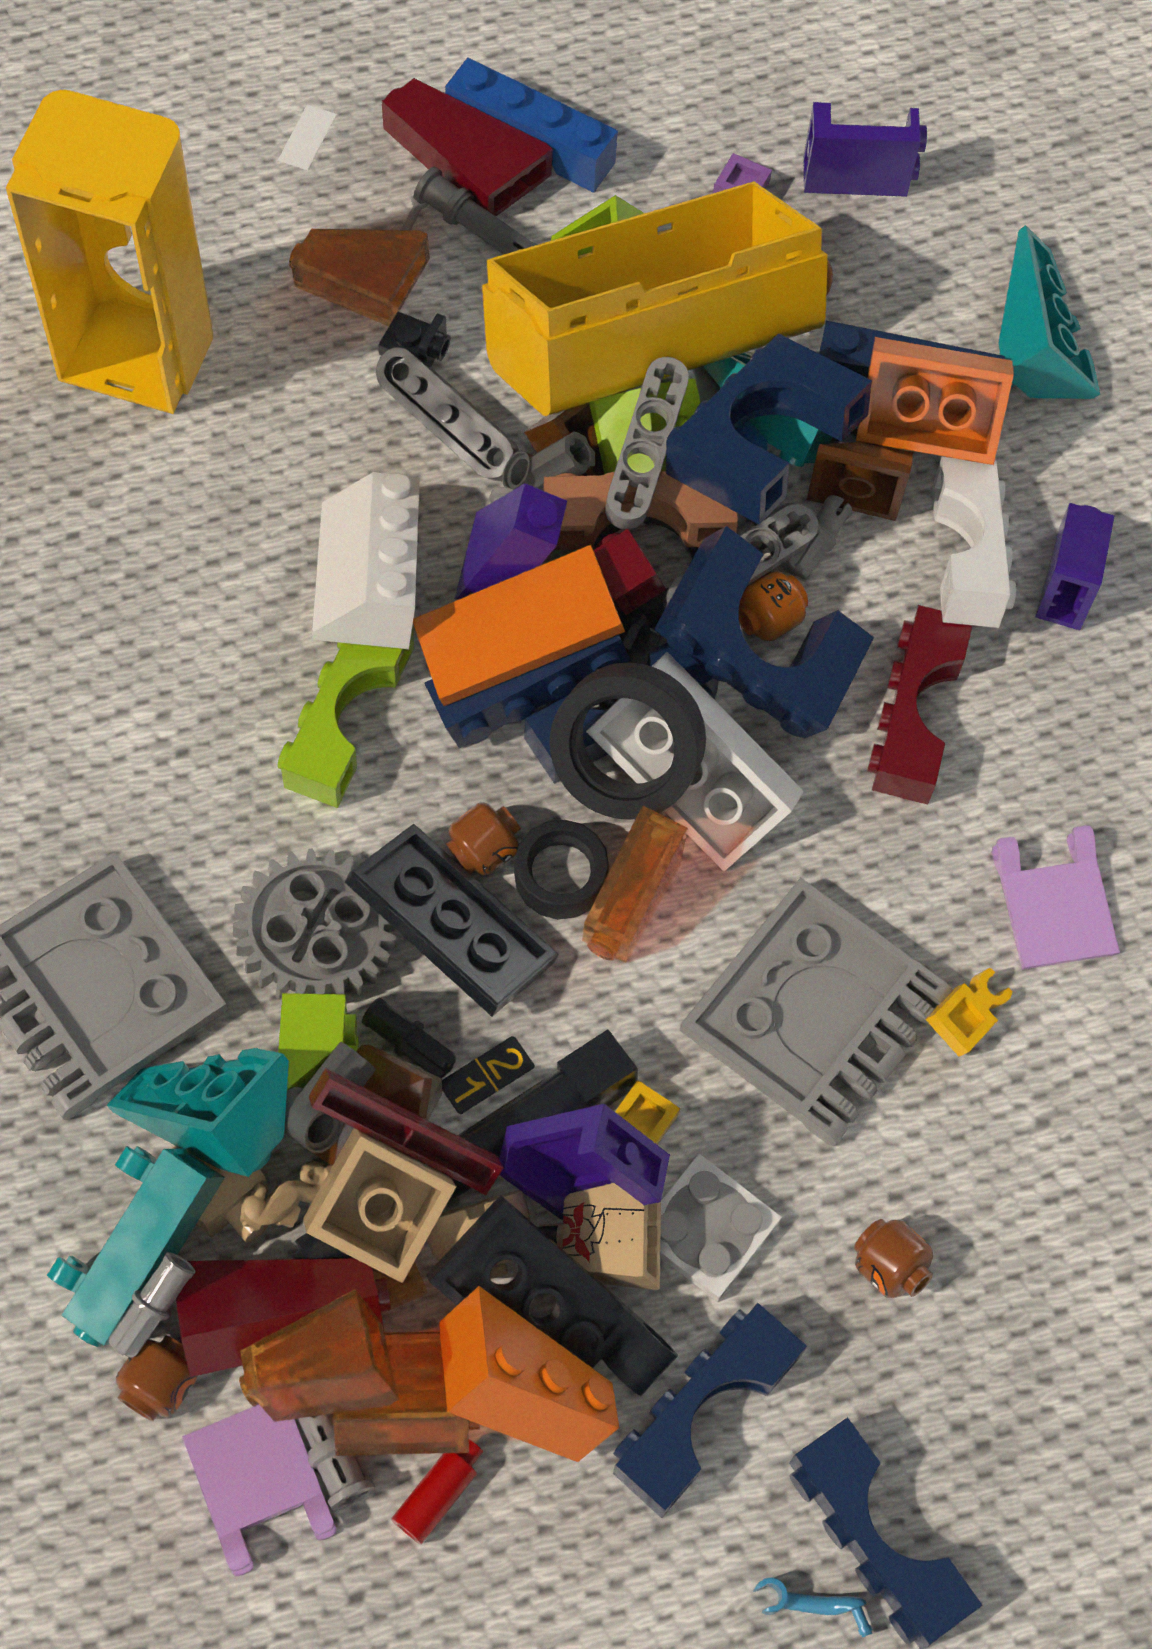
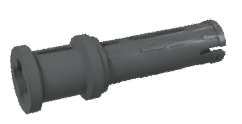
(459, 207)

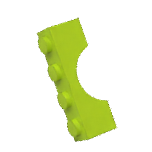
(321, 758)

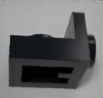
(424, 339)

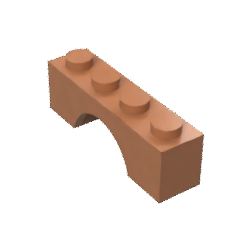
(673, 502)

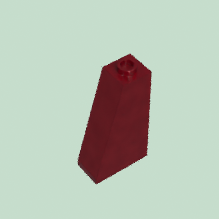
(466, 145)
(246, 1300)

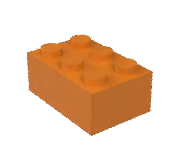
(936, 400)

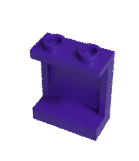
(861, 156)
(579, 1153)

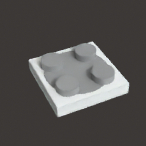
(712, 1227)

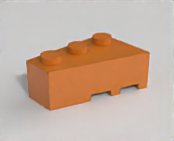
(522, 1381)

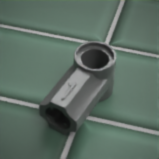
(567, 455)
(312, 1127)

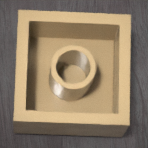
(378, 1205)

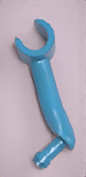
(816, 1604)

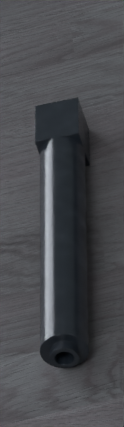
(585, 1078)

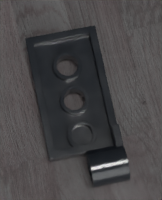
(586, 1314)

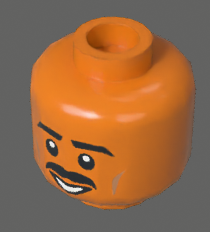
(772, 606)

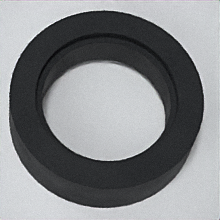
(594, 787)

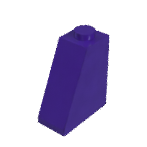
(510, 538)
(1076, 566)

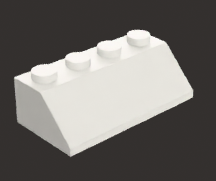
(368, 562)
(737, 787)

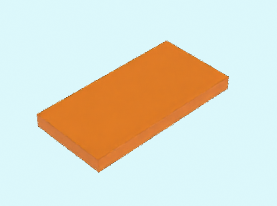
(517, 625)

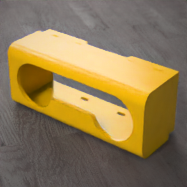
(73, 194)
(698, 292)

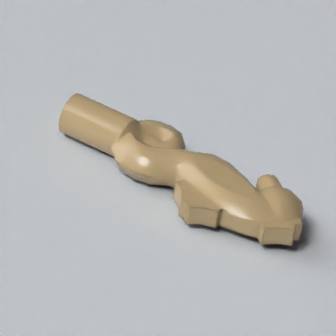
(282, 1203)

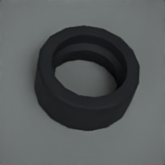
(553, 834)

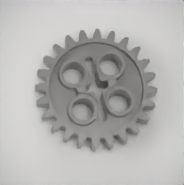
(273, 908)

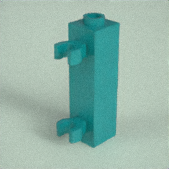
(155, 1222)

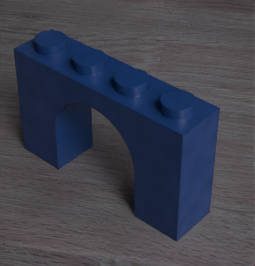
(776, 381)
(706, 626)

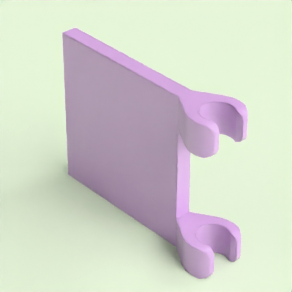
(1058, 909)
(252, 1474)

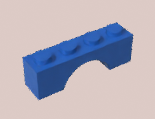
(580, 144)

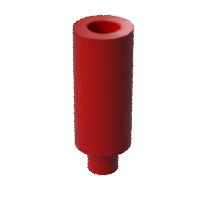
(436, 1493)

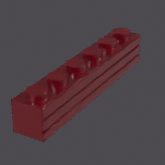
(405, 1131)

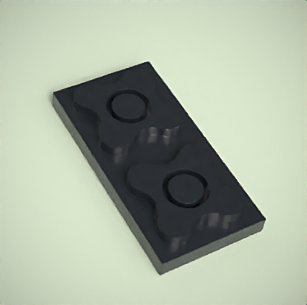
(452, 919)

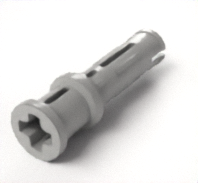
(323, 1458)

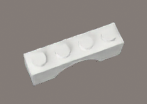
(977, 580)

